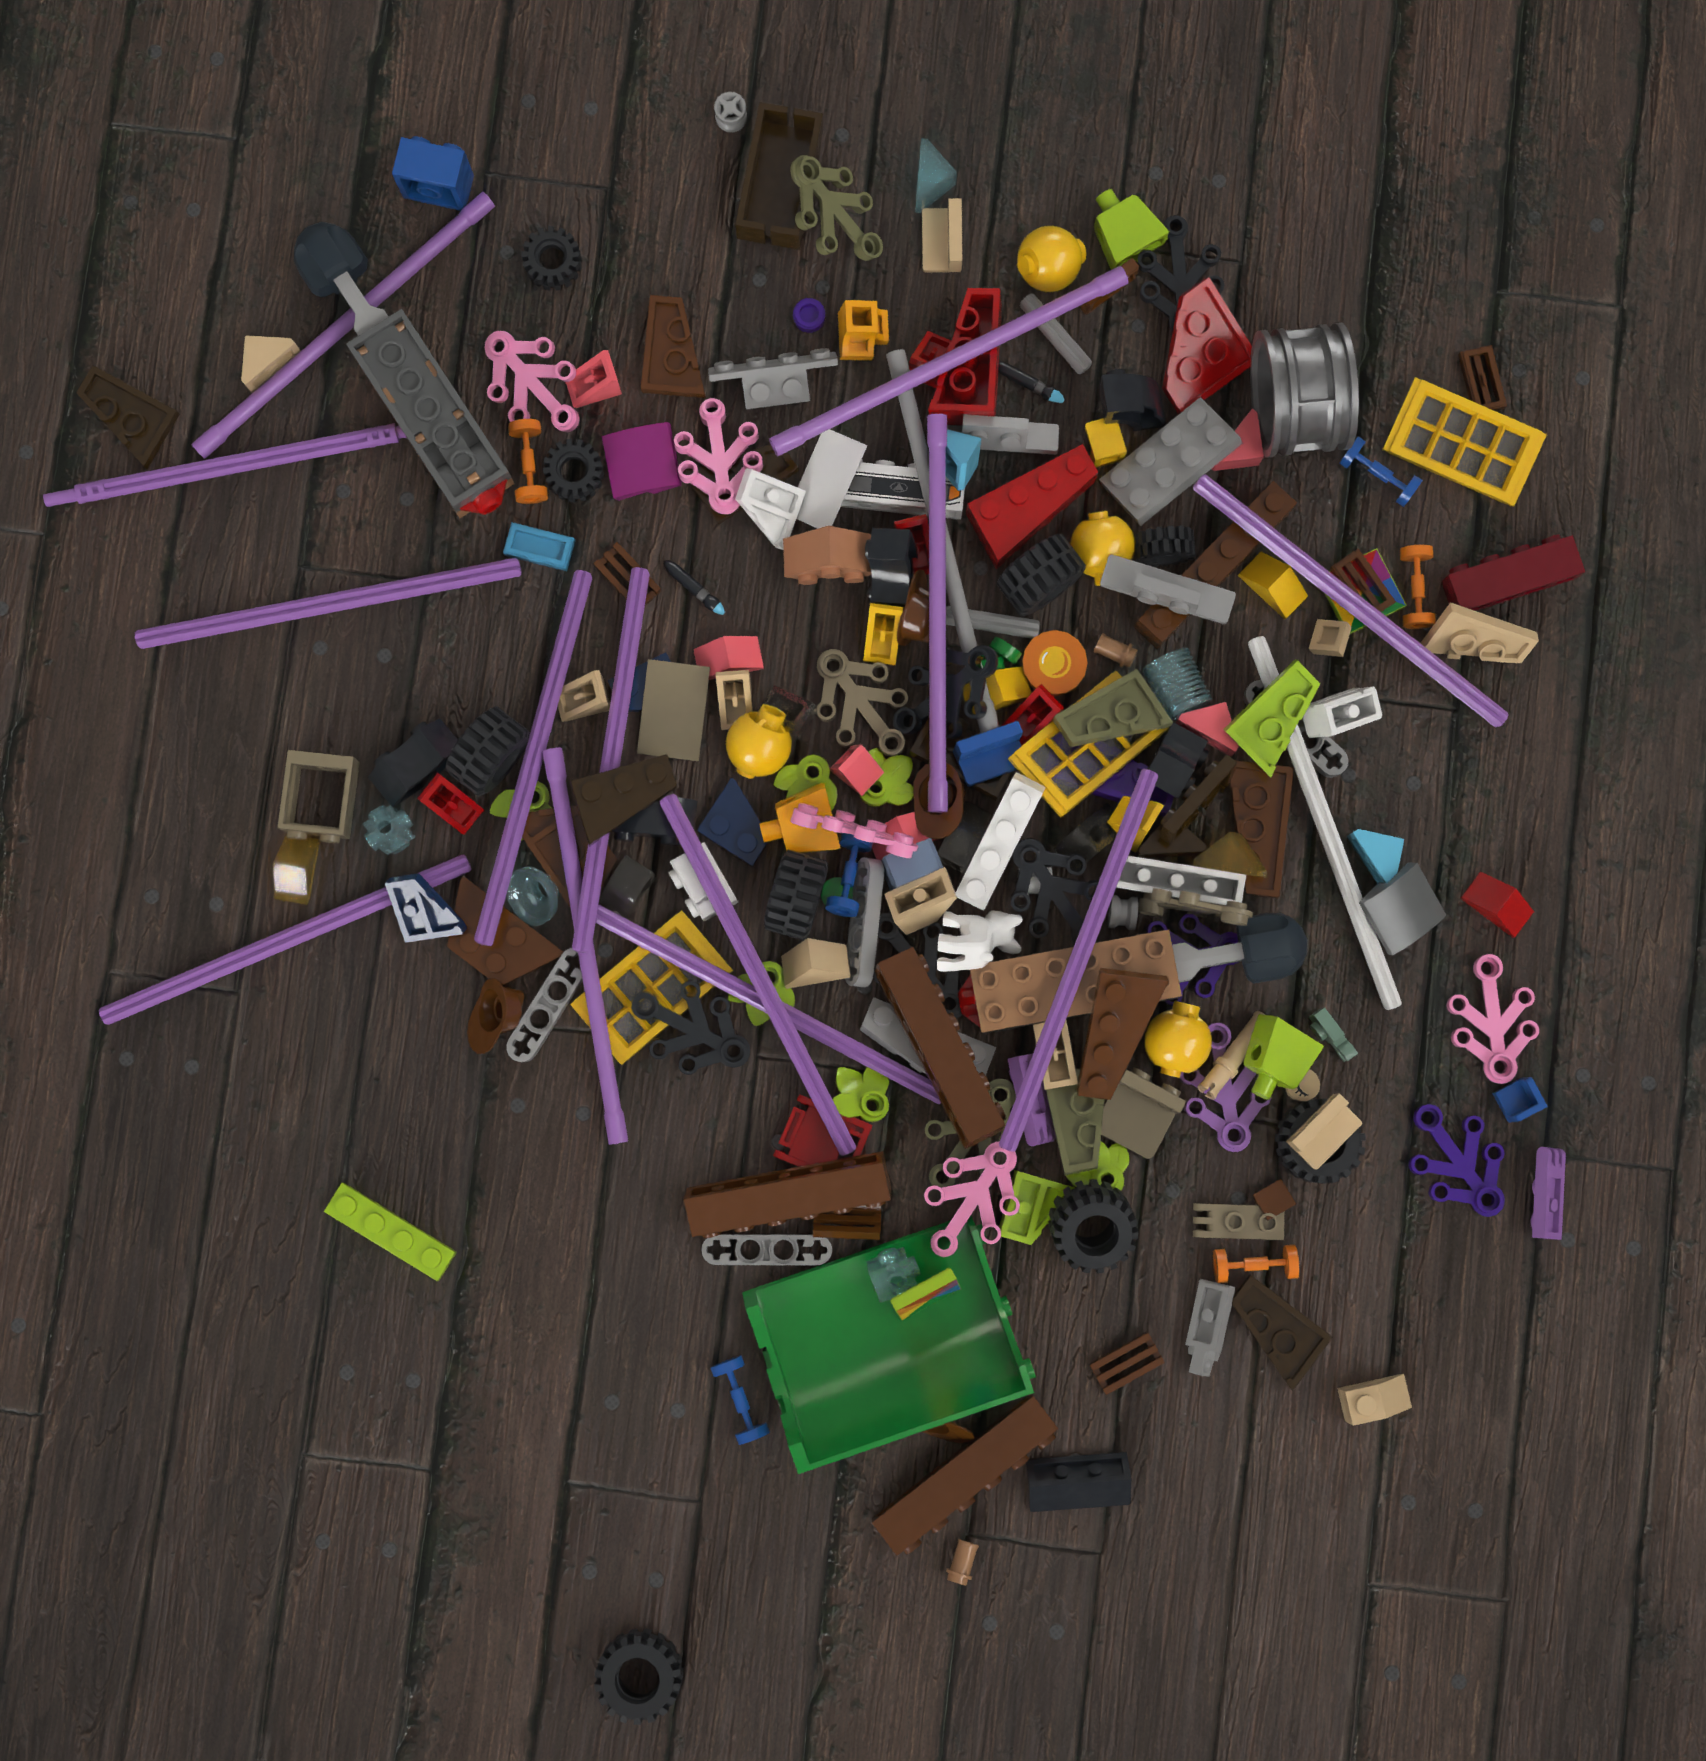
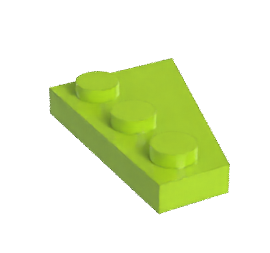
(1272, 716)

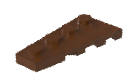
(1262, 818)
(1117, 1022)

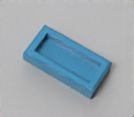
(539, 546)

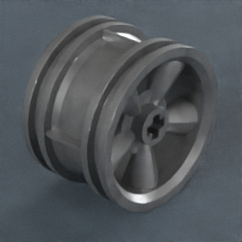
(1305, 389)

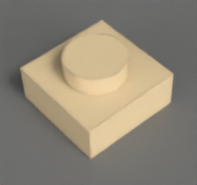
(1330, 637)

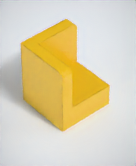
(1105, 442)

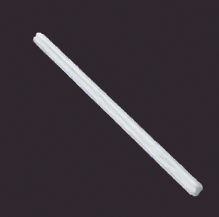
(1331, 841)

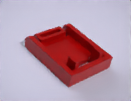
(810, 1139)

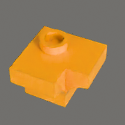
(860, 328)

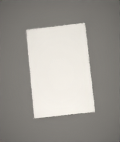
(828, 477)

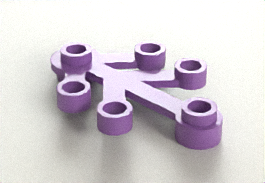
(1227, 1099)

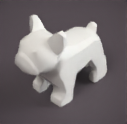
(977, 939)

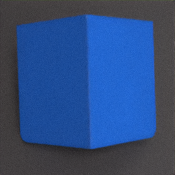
(1520, 1099)

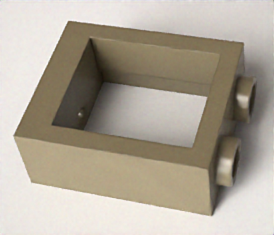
(322, 762)

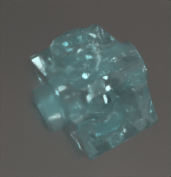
(397, 838)
(892, 1273)

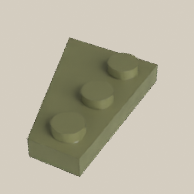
(1113, 712)
(1076, 1127)

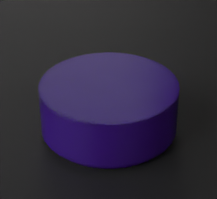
(809, 315)

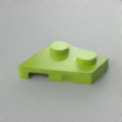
(1035, 1201)

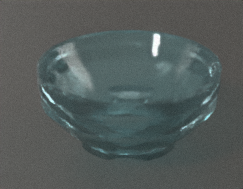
(527, 898)

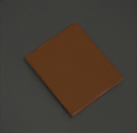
(1274, 1199)

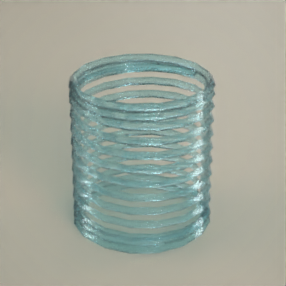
(1172, 686)

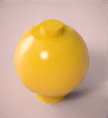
(1050, 258)
(1099, 538)
(759, 742)
(1178, 1040)

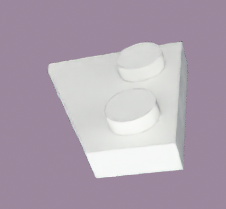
(770, 504)

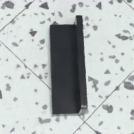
(1079, 1482)

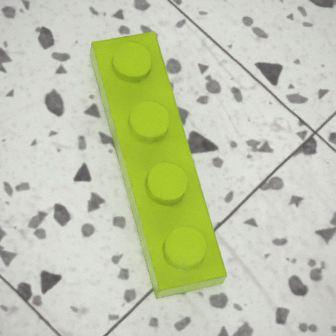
(390, 1231)

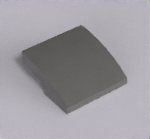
(1402, 908)

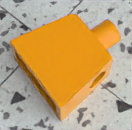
(798, 837)

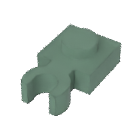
(1327, 1029)

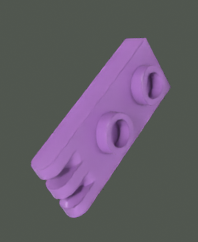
(1039, 1125)
(1548, 1193)

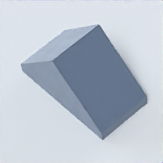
(903, 870)

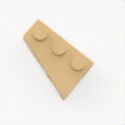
(1475, 634)

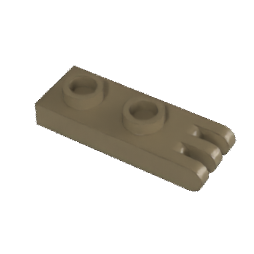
(1238, 1222)

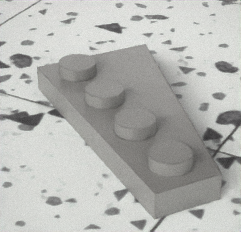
(885, 1028)

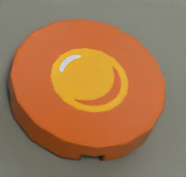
(1055, 662)

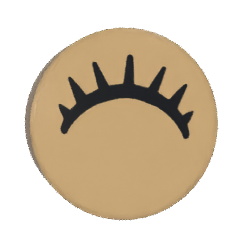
(1306, 1089)

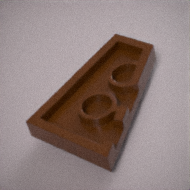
(669, 353)

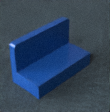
(988, 753)

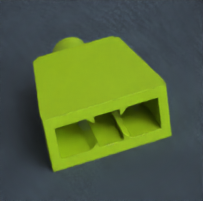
(1126, 228)
(1278, 1055)

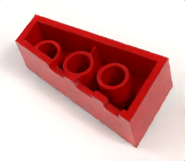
(974, 384)
(1028, 503)

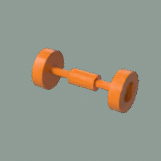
(524, 429)
(1415, 554)
(1290, 1262)

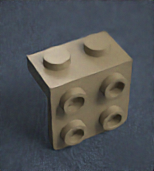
(1140, 1113)

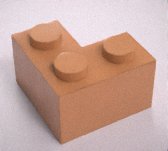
(826, 554)

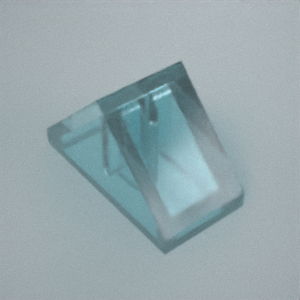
(934, 176)

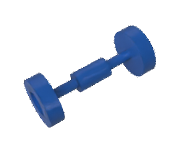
(1381, 472)
(843, 905)
(740, 1400)

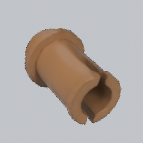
(1116, 650)
(962, 1562)

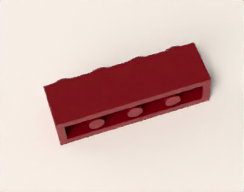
(1514, 575)

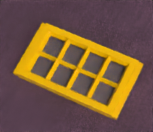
(1464, 442)
(1079, 770)
(650, 973)

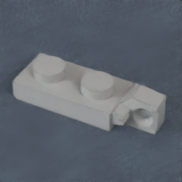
(1208, 1325)

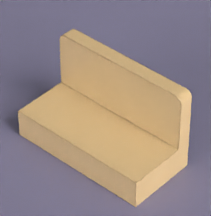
(942, 238)
(1325, 1131)

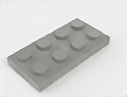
(1170, 461)

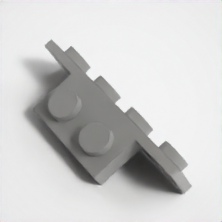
(774, 380)
(1010, 434)
(1167, 589)

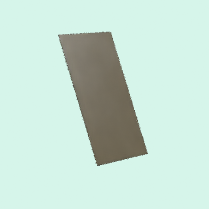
(673, 710)

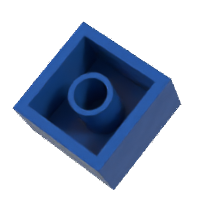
(433, 173)

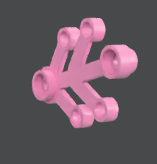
(527, 377)
(719, 460)
(843, 822)
(1494, 1023)
(976, 1194)

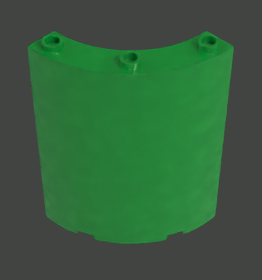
(864, 1377)

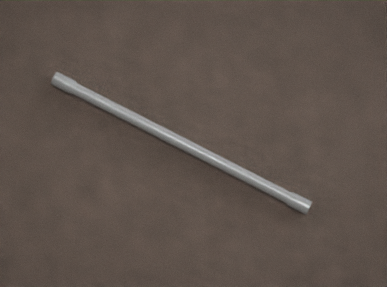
(898, 366)

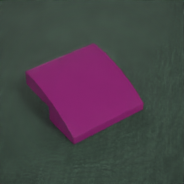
(641, 460)

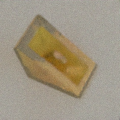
(1231, 855)
(295, 870)

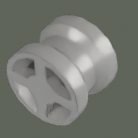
(729, 104)
(1123, 912)

